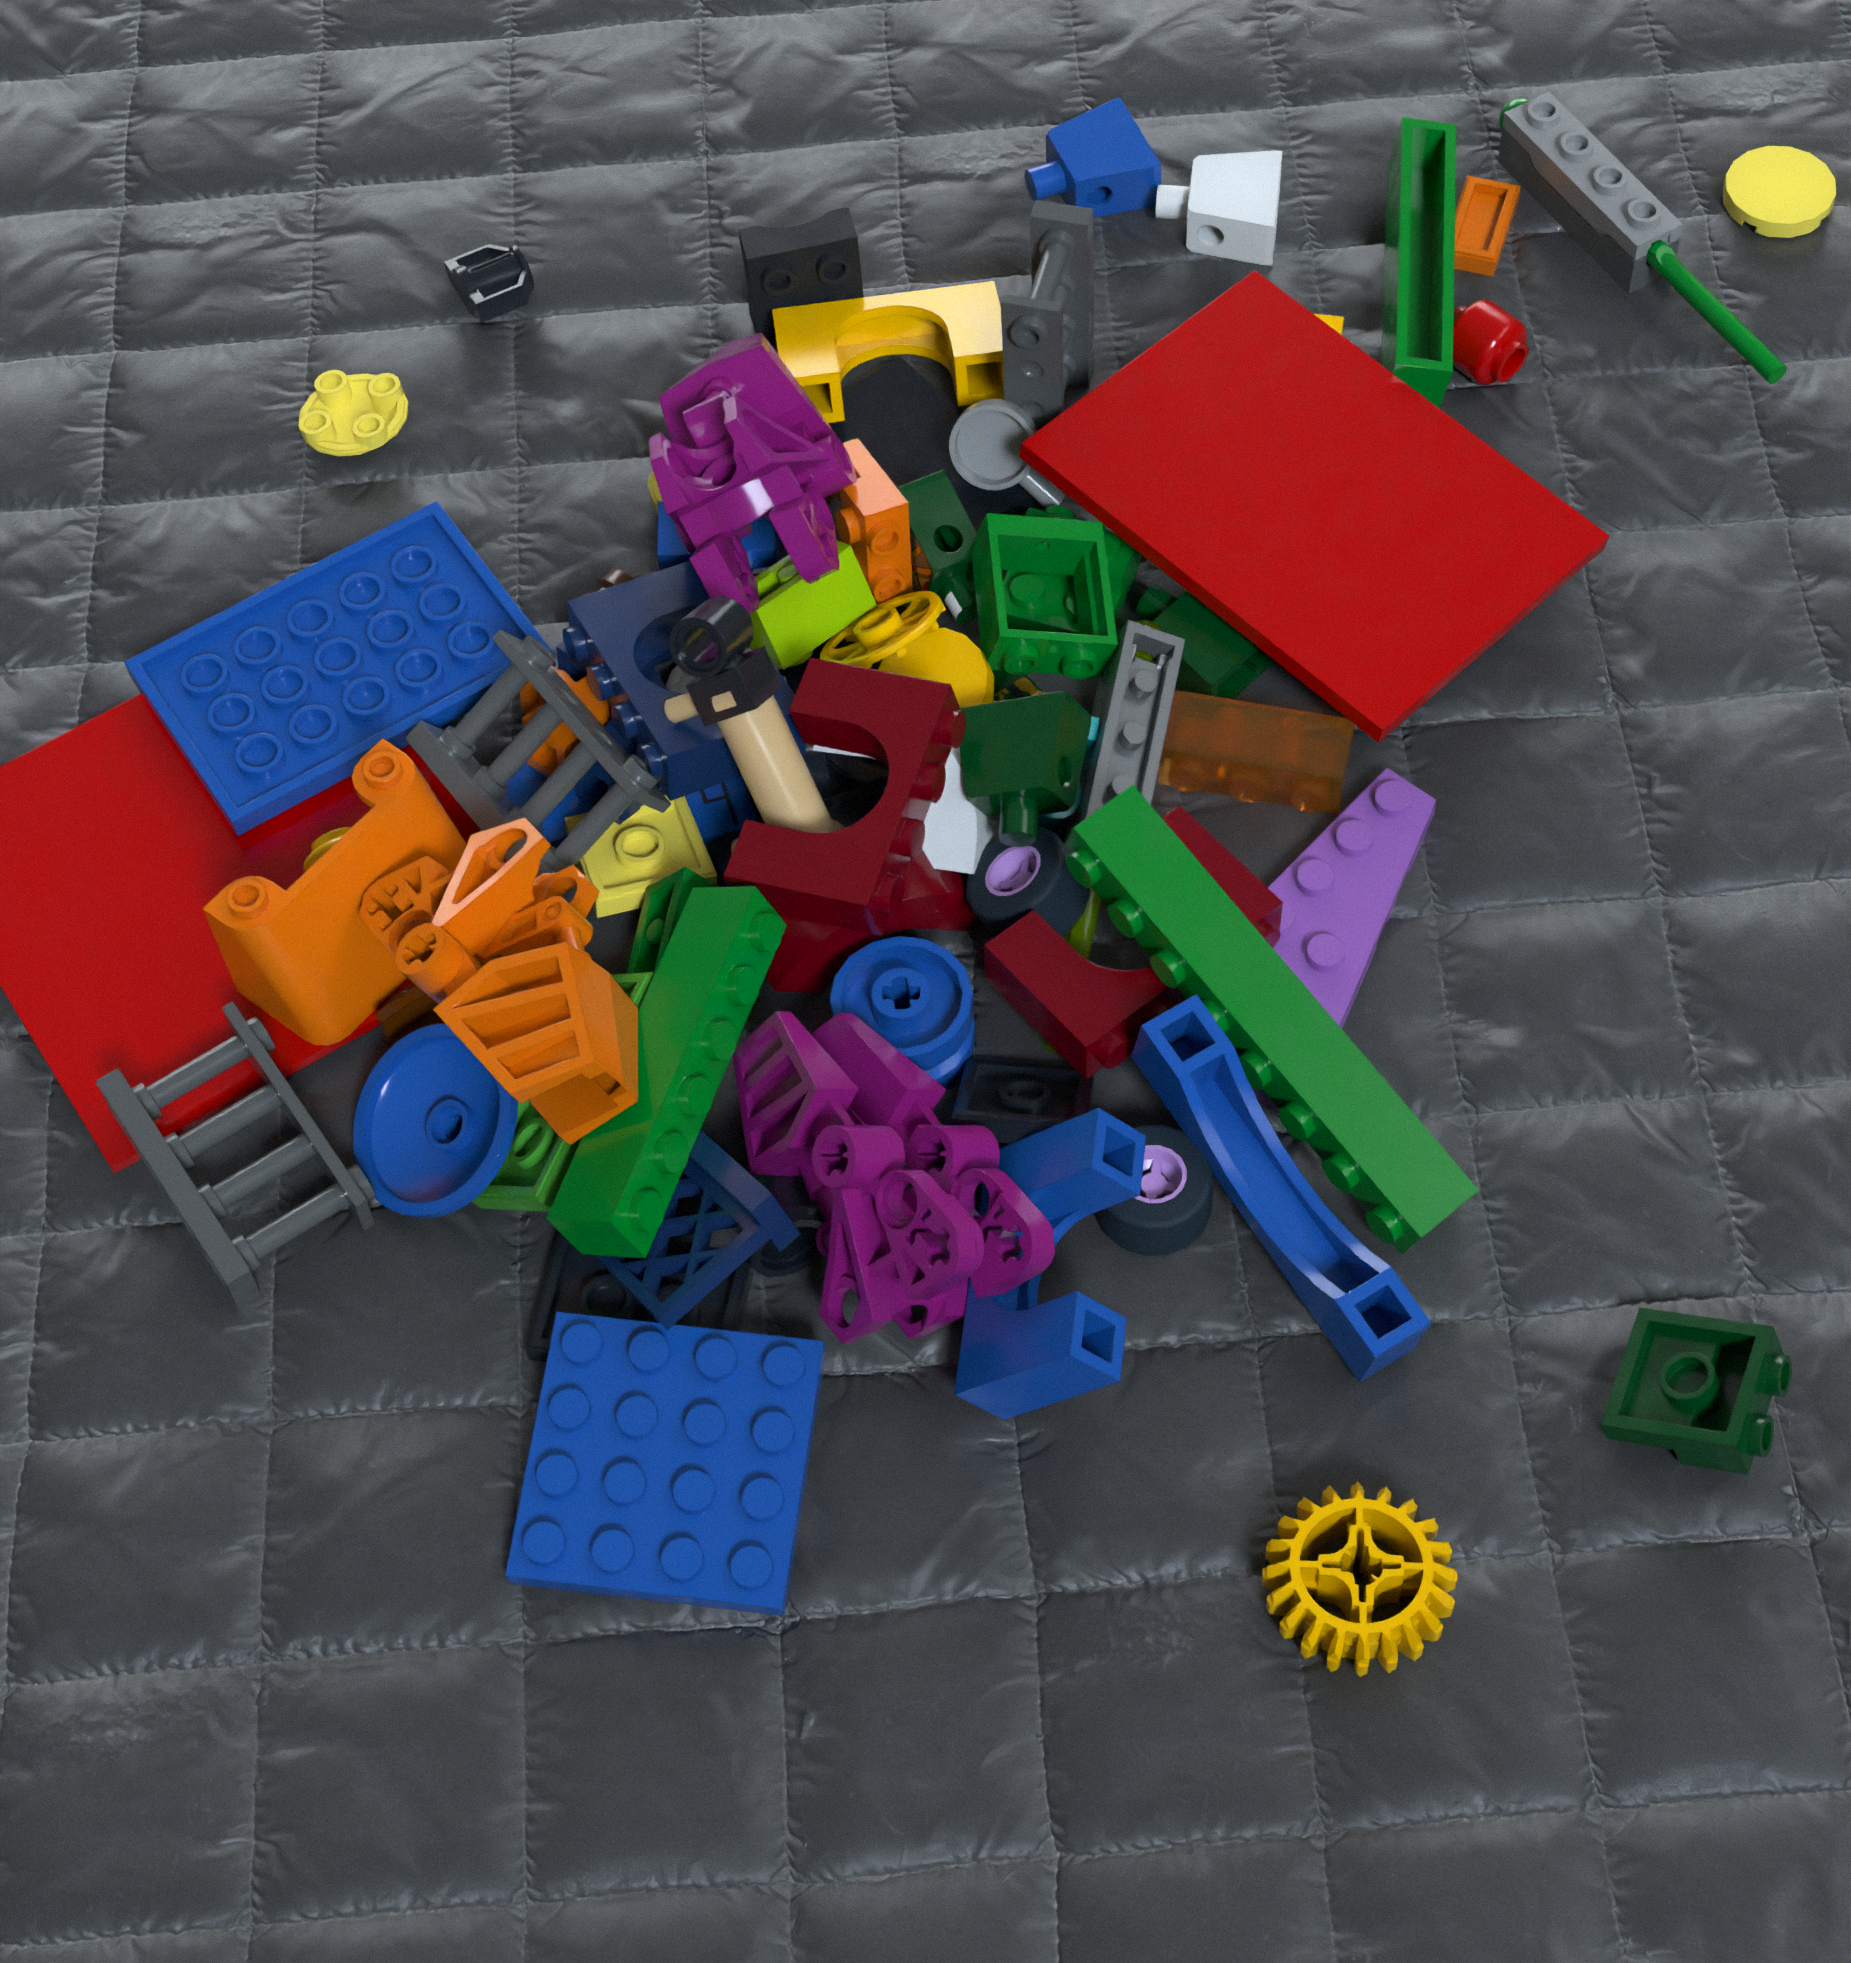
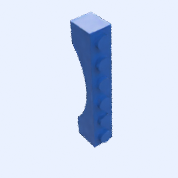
(1336, 1276)

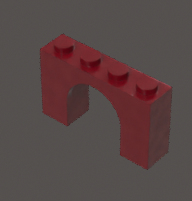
(858, 871)
(1098, 1011)

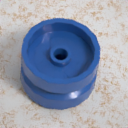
(914, 1000)

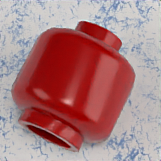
(1488, 342)

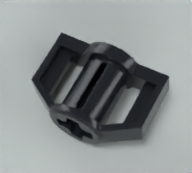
(491, 280)

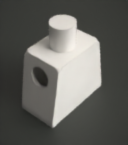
(1228, 205)

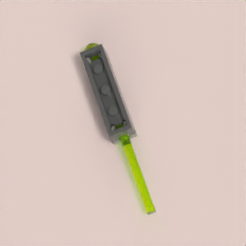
(1134, 714)

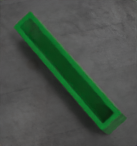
(1420, 257)
(685, 1040)

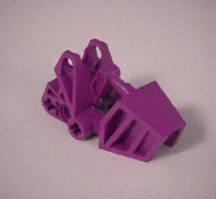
(744, 450)
(847, 1121)

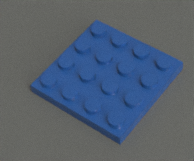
(668, 1463)

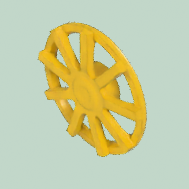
(884, 630)

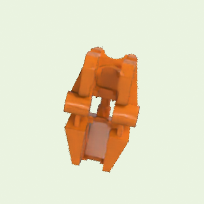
(515, 974)

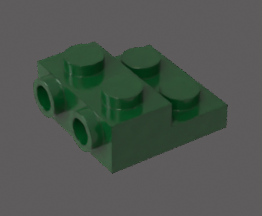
(1698, 1389)

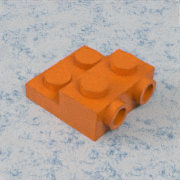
(876, 526)

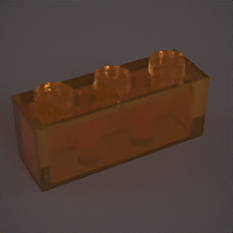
(1256, 752)

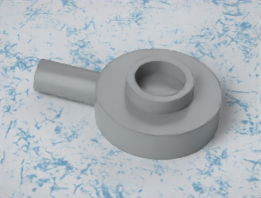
(988, 446)

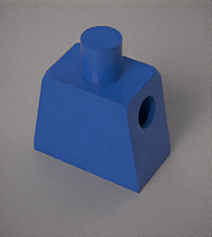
(1098, 163)

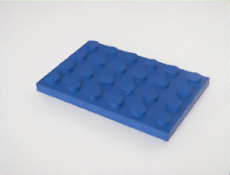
(329, 663)

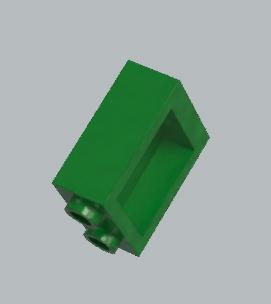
(1067, 549)

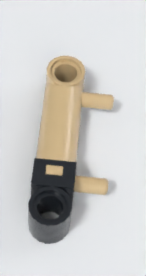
(739, 696)

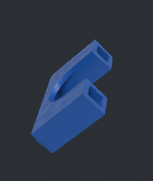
(1033, 1354)

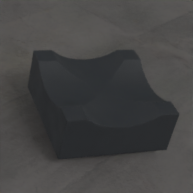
(800, 265)

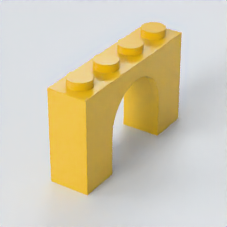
(948, 324)

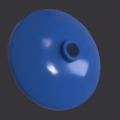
(431, 1125)

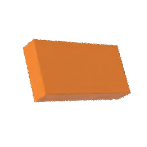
(1483, 223)

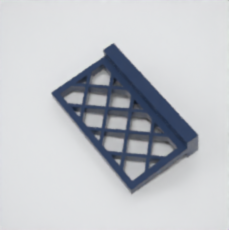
(742, 1205)

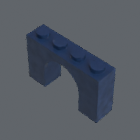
(619, 640)

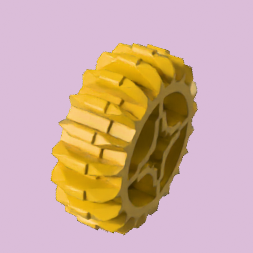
(1333, 1580)

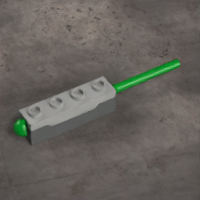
(1611, 213)

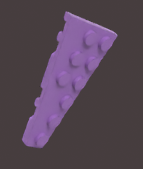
(1347, 890)

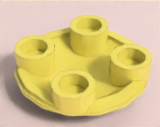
(352, 412)

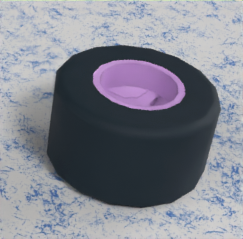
(1025, 879)
(1184, 1181)

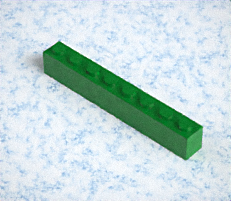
(1274, 1022)

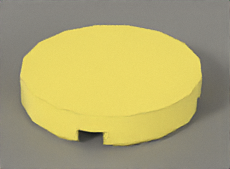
(1779, 191)

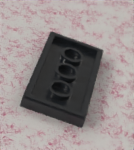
(908, 434)

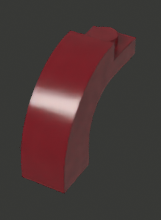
(816, 951)

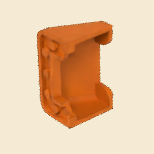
(306, 948)

